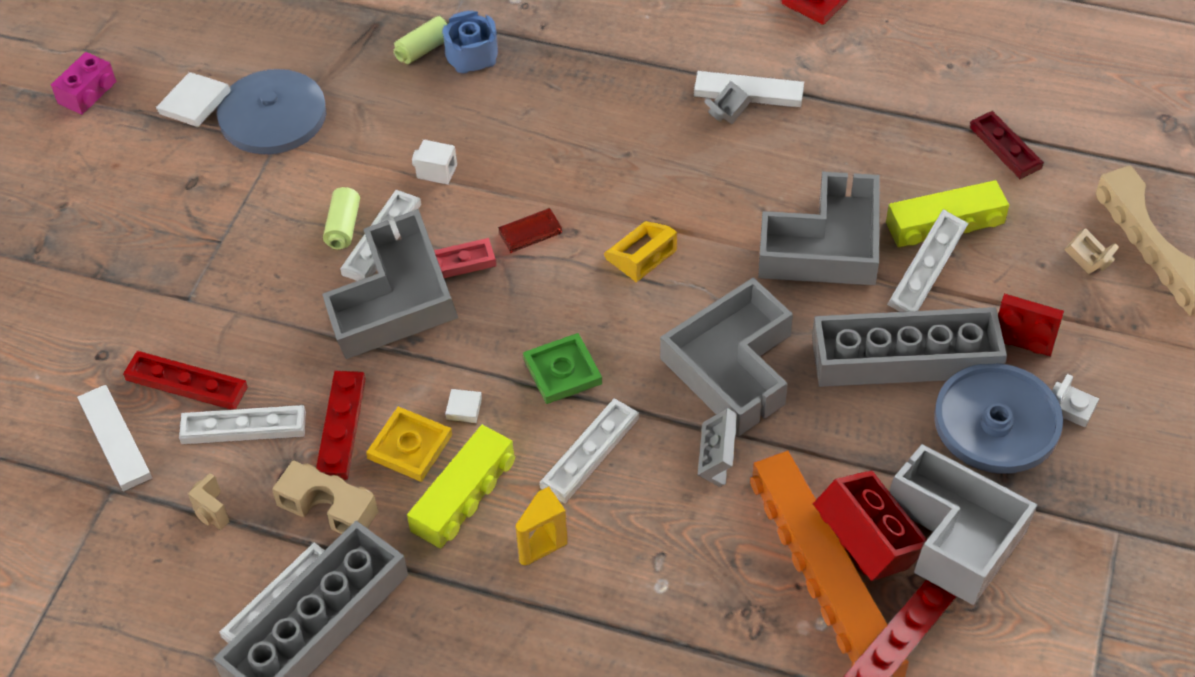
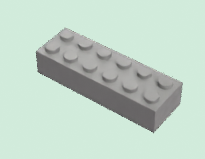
(904, 345)
(316, 609)

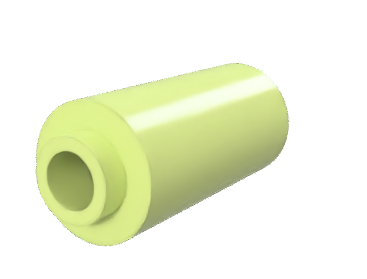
(420, 41)
(341, 218)

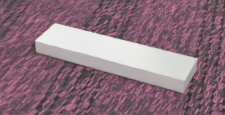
(758, 88)
(361, 262)
(928, 263)
(242, 424)
(114, 438)
(589, 450)
(259, 603)

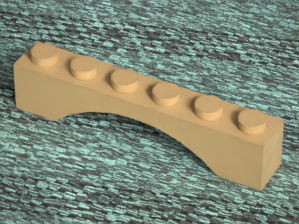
(1124, 197)

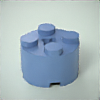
(470, 41)

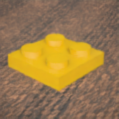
(409, 443)

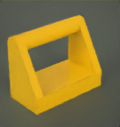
(647, 257)
(549, 519)

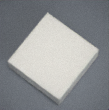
(463, 406)

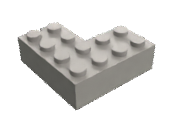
(830, 246)
(398, 300)
(722, 349)
(970, 517)

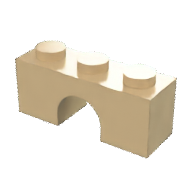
(305, 487)

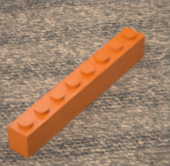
(819, 556)

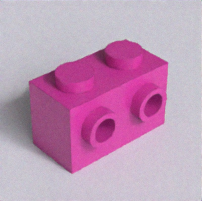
(83, 83)

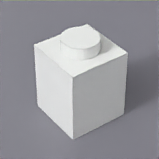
(435, 161)

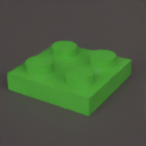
(562, 368)

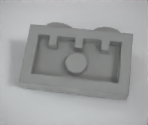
(717, 447)

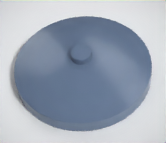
(272, 111)
(998, 418)

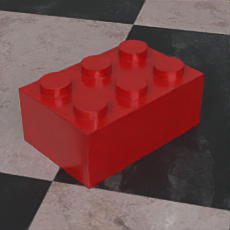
(870, 524)

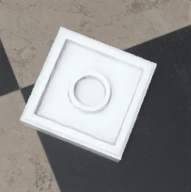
(193, 99)

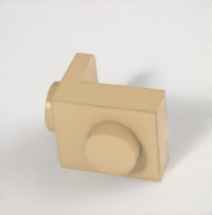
(1090, 252)
(204, 503)

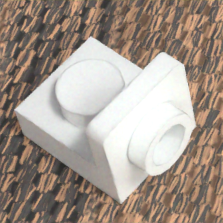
(1074, 403)

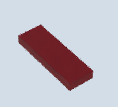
(1006, 144)

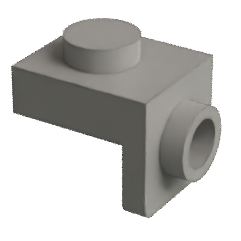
(729, 103)

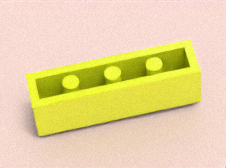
(977, 204)
(461, 486)

